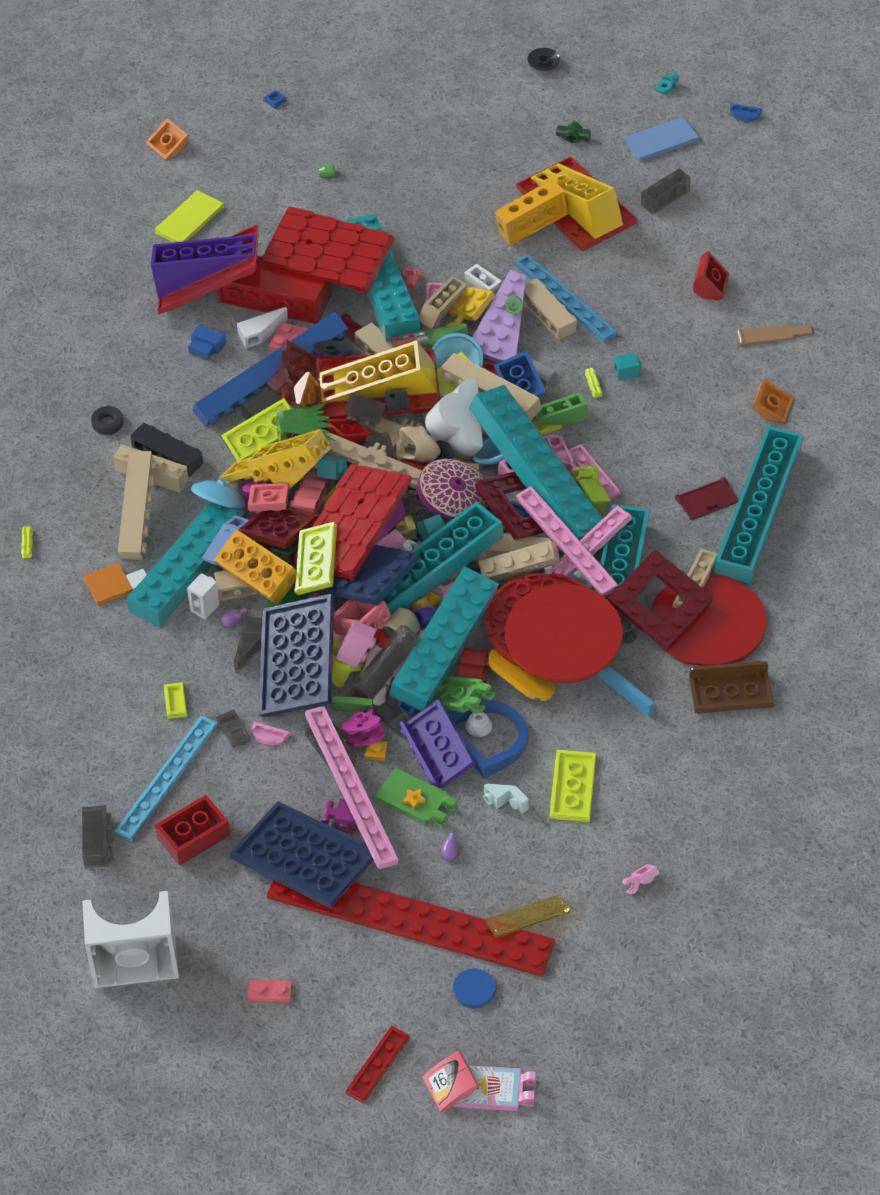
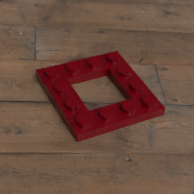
(494, 491)
(661, 632)

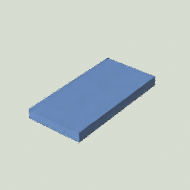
(661, 139)

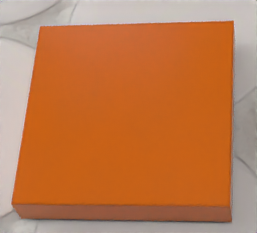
(108, 584)

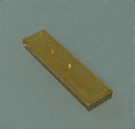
(527, 915)

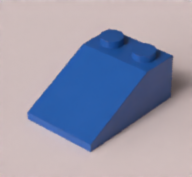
(522, 373)

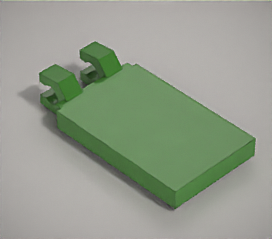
(462, 694)
(395, 790)

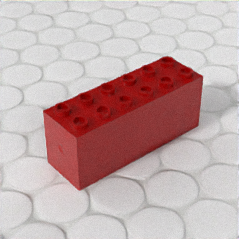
(277, 288)

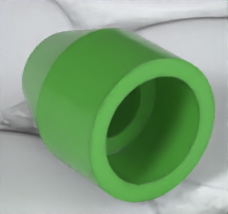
(327, 171)

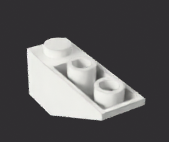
(258, 329)

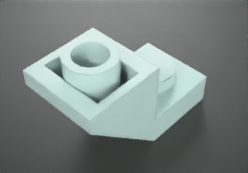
(501, 794)

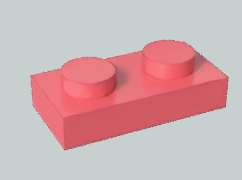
(269, 991)

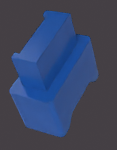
(206, 342)

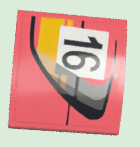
(450, 1081)

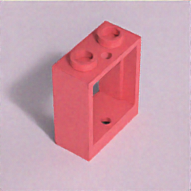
(353, 610)

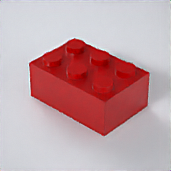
(192, 829)

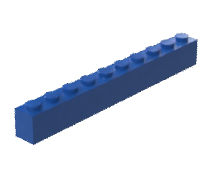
(255, 378)

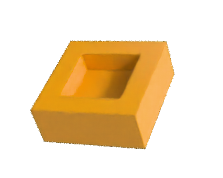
(376, 751)

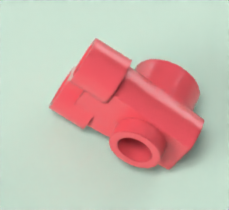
(410, 277)

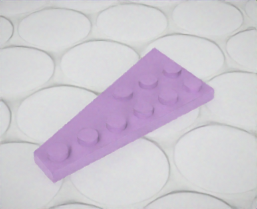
(500, 330)

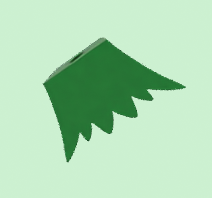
(301, 421)

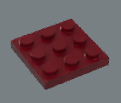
(278, 527)

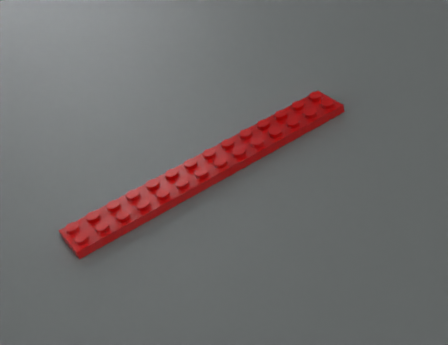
(429, 925)

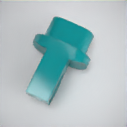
(668, 82)

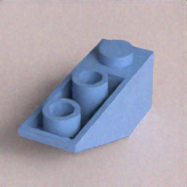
(222, 537)

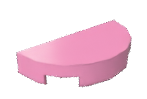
(269, 735)

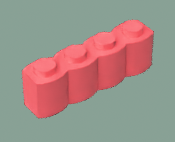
(311, 492)

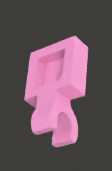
(643, 875)

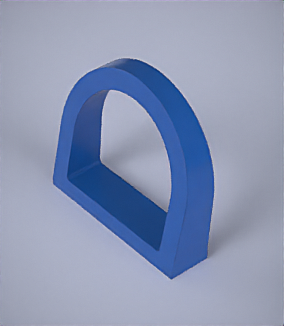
(492, 765)

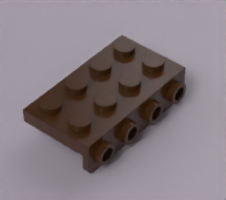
(730, 687)

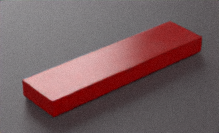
(377, 1064)

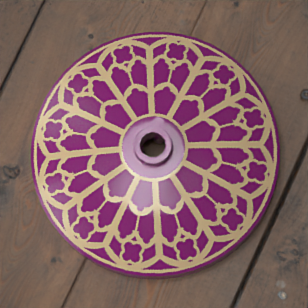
(449, 488)

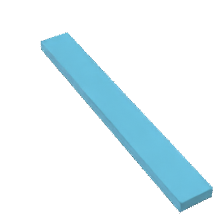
(166, 778)

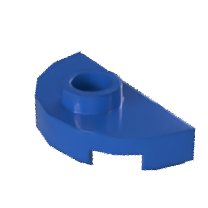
(745, 113)

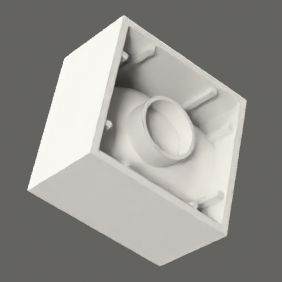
(131, 951)

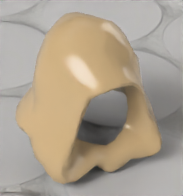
(426, 447)
(400, 617)

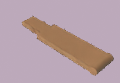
(772, 334)

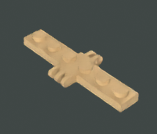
(393, 430)
(371, 457)

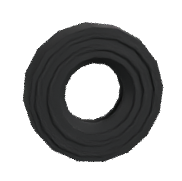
(107, 429)

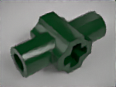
(573, 132)

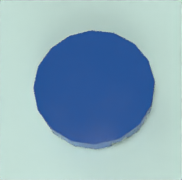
(474, 988)

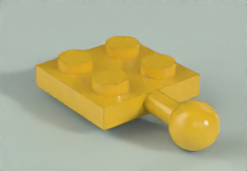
(471, 305)

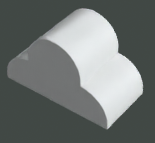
(454, 421)

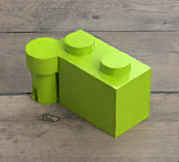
(588, 481)

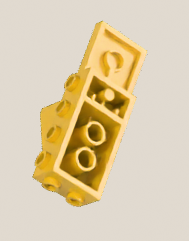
(281, 461)

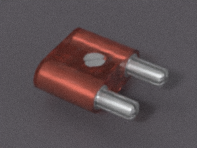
(409, 337)

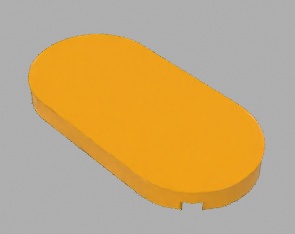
(528, 685)

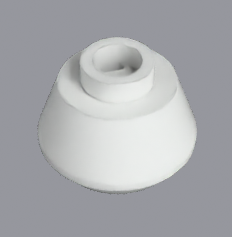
(478, 725)

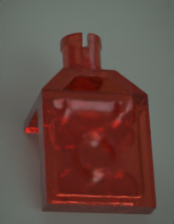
(293, 365)

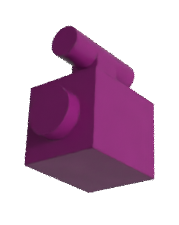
(343, 817)

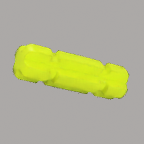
(593, 382)
(27, 541)

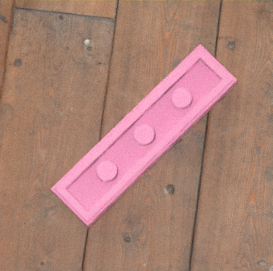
(583, 458)

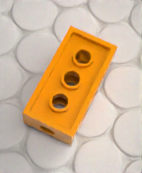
(531, 212)
(256, 567)

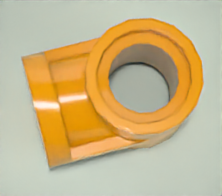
(430, 600)

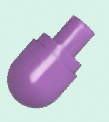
(233, 617)
(449, 848)

